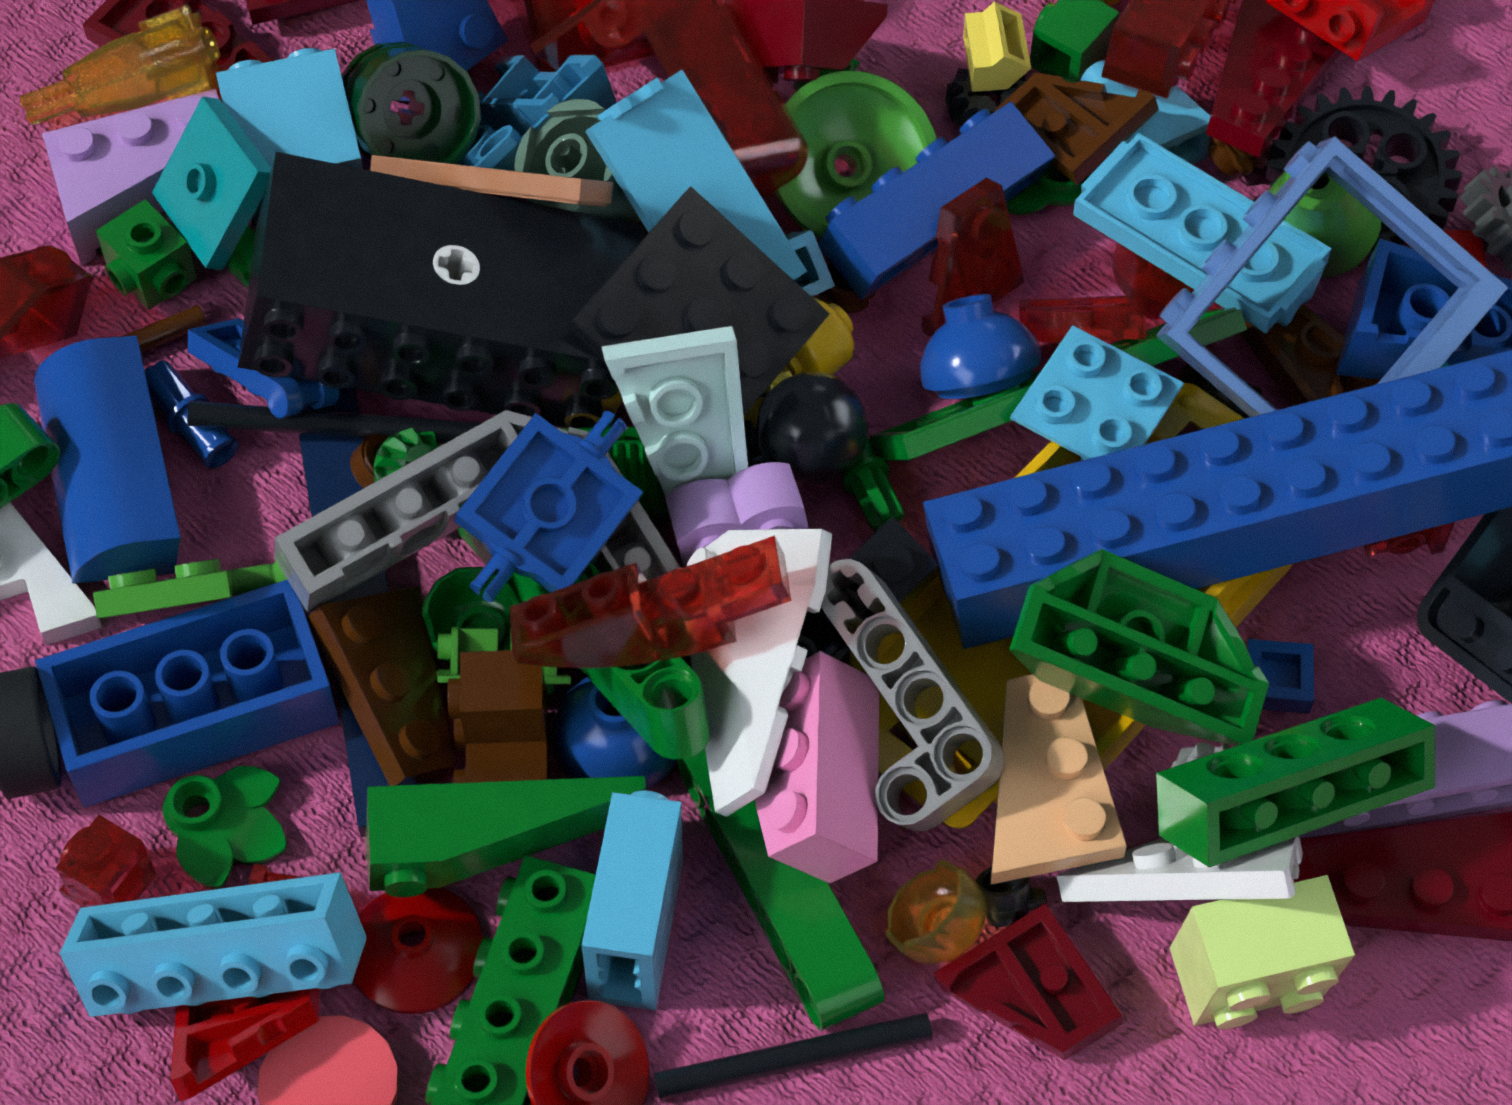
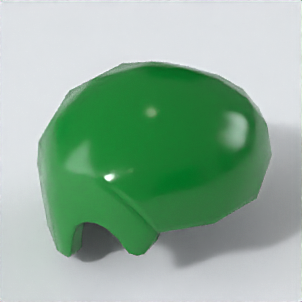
(456, 604)

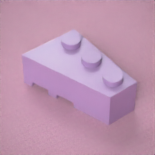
(114, 164)

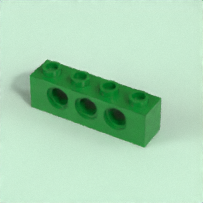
(1295, 781)

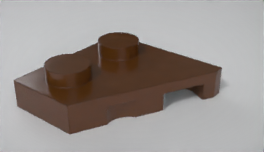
(1080, 119)

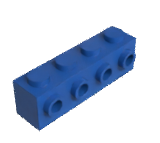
(899, 221)

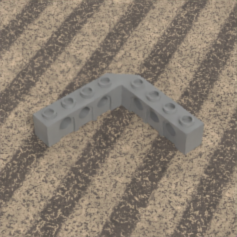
(419, 507)

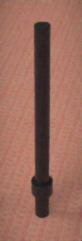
(319, 422)

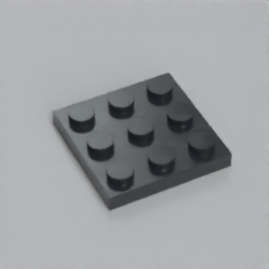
(703, 276)

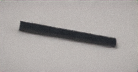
(792, 1056)

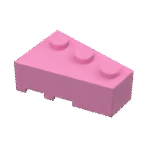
(825, 774)

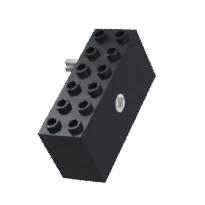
(428, 292)

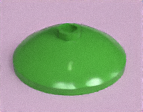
(852, 120)

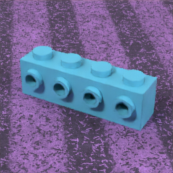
(214, 945)

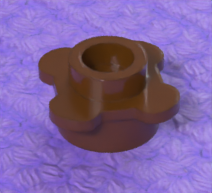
(1234, 161)

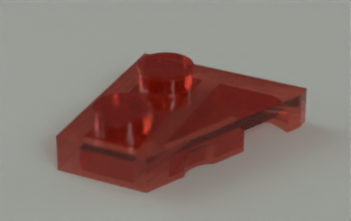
(973, 250)

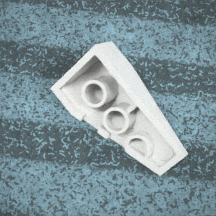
(748, 676)

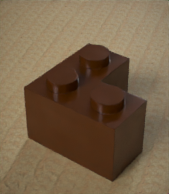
(500, 718)

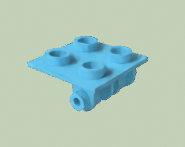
(1096, 397)

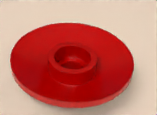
(421, 975)
(603, 1045)

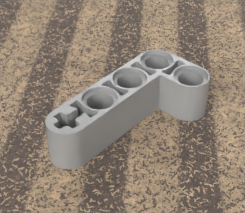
(900, 686)

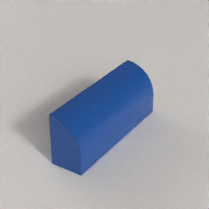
(111, 462)

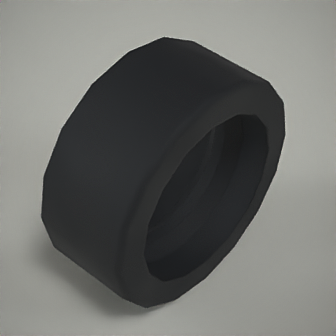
(27, 736)

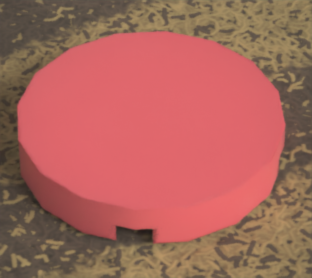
(330, 1065)

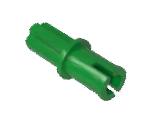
(872, 488)

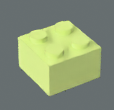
(1261, 954)

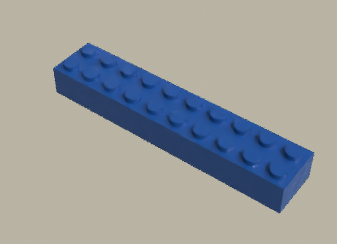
(1238, 493)

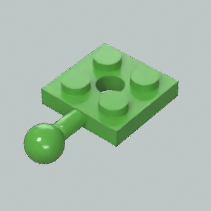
(193, 584)

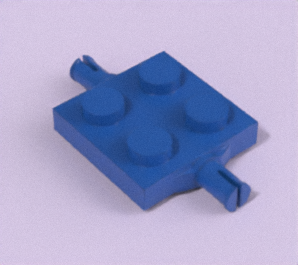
(548, 505)

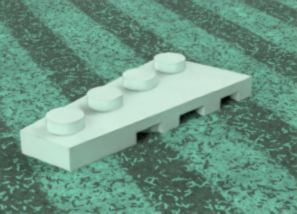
(684, 403)

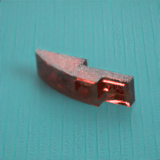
(636, 621)

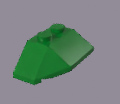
(1141, 648)

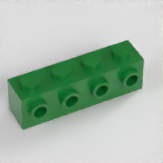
(521, 981)

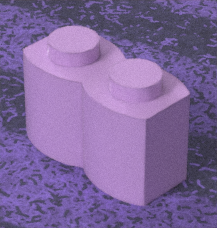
(749, 500)

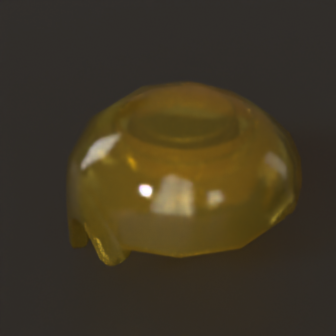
(937, 915)

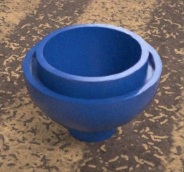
(978, 351)
(600, 744)

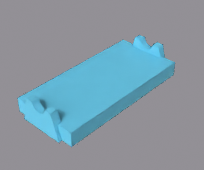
(668, 141)
(1182, 214)

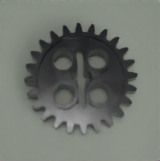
(1425, 182)

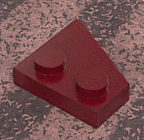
(1034, 985)

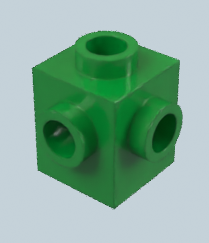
(146, 255)

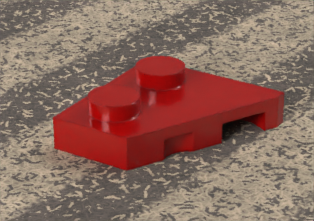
(231, 1033)

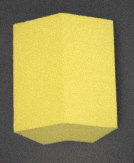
(995, 48)

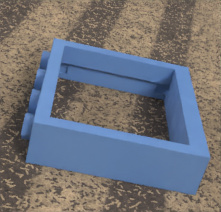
(1429, 351)

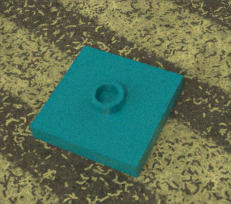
(212, 183)

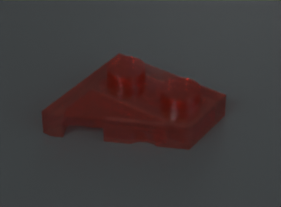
(1100, 316)

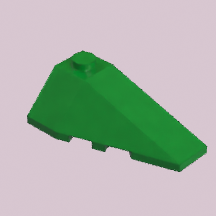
(457, 830)

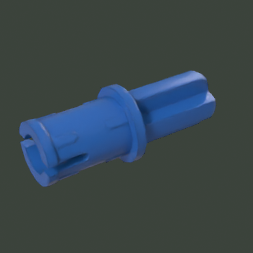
(172, 396)

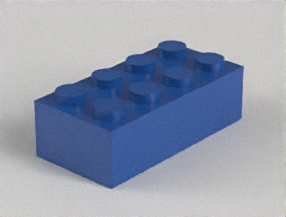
(186, 693)

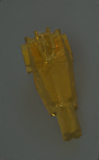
(162, 60)

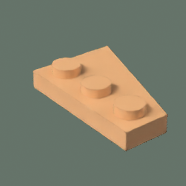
(1052, 788)

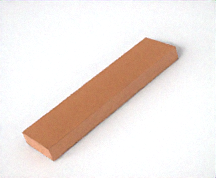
(499, 181)

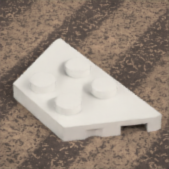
(1168, 873)

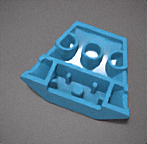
(522, 102)

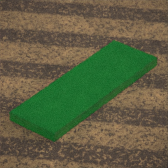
(993, 409)

